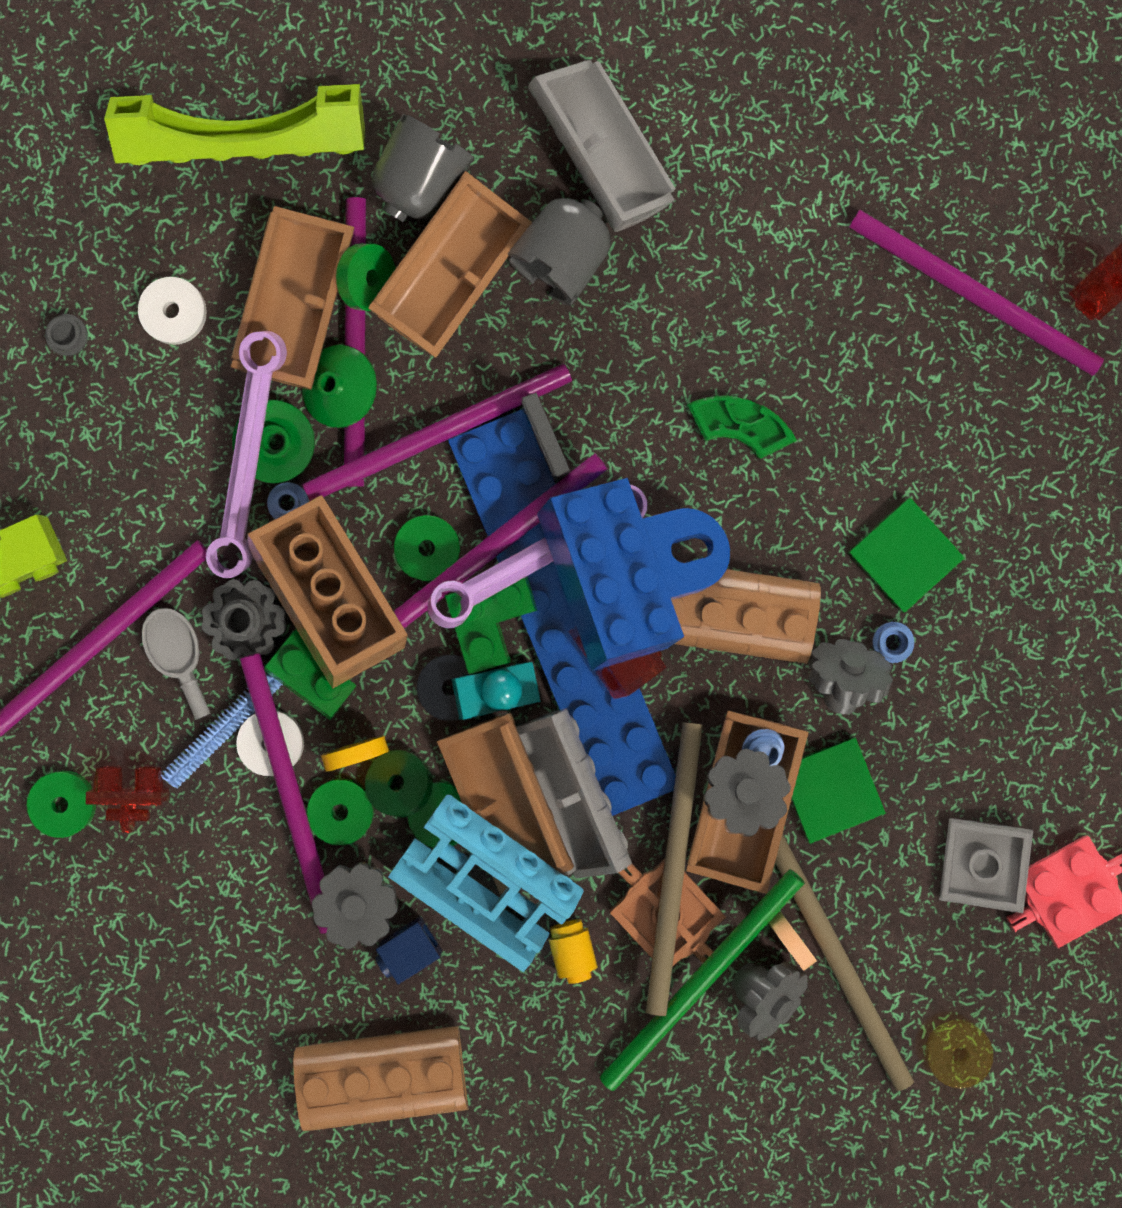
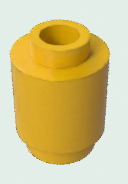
(572, 951)

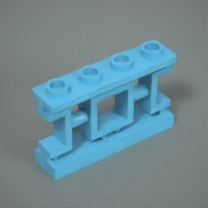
(470, 903)

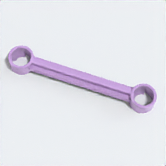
(246, 453)
(500, 576)

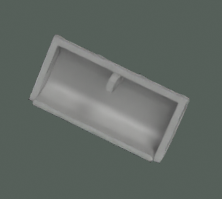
(604, 142)
(574, 795)

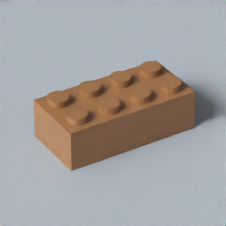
(327, 591)

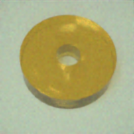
(962, 1072)

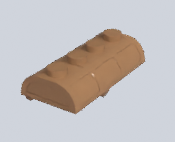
(449, 265)
(293, 293)
(752, 616)
(502, 788)
(735, 857)
(379, 1078)

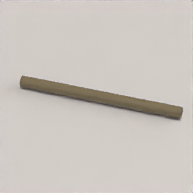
(674, 869)
(845, 973)

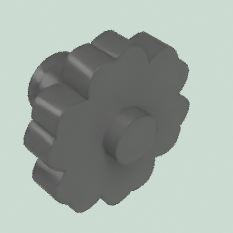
(244, 619)
(849, 675)
(746, 792)
(355, 905)
(768, 997)

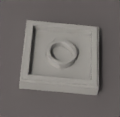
(986, 865)

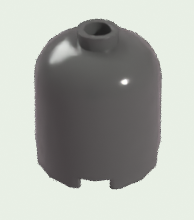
(417, 170)
(563, 247)

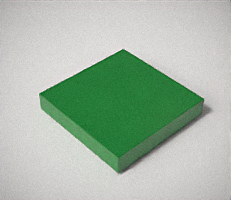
(906, 555)
(834, 791)

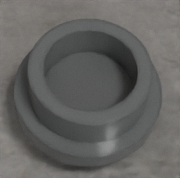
(66, 334)

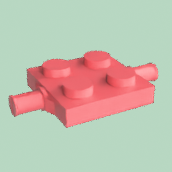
(1071, 892)

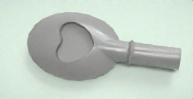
(175, 652)

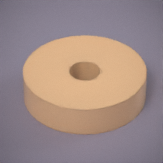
(792, 941)

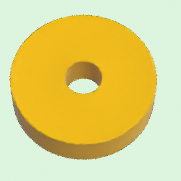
(354, 753)

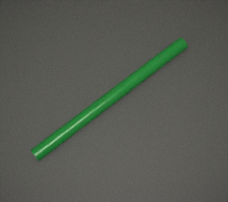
(702, 979)

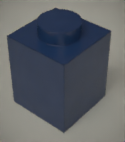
(407, 951)

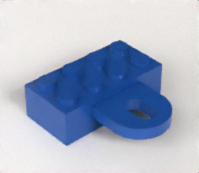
(623, 569)

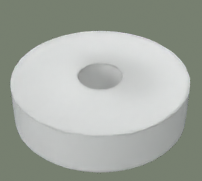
(153, 308)
(251, 746)

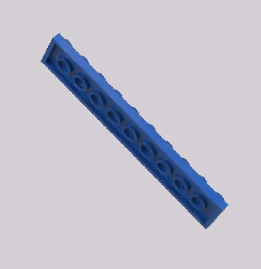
(503, 477)

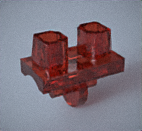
(1100, 287)
(109, 791)

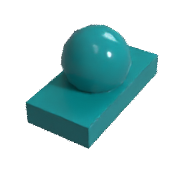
(495, 690)

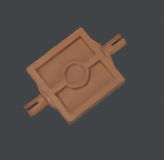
(640, 908)

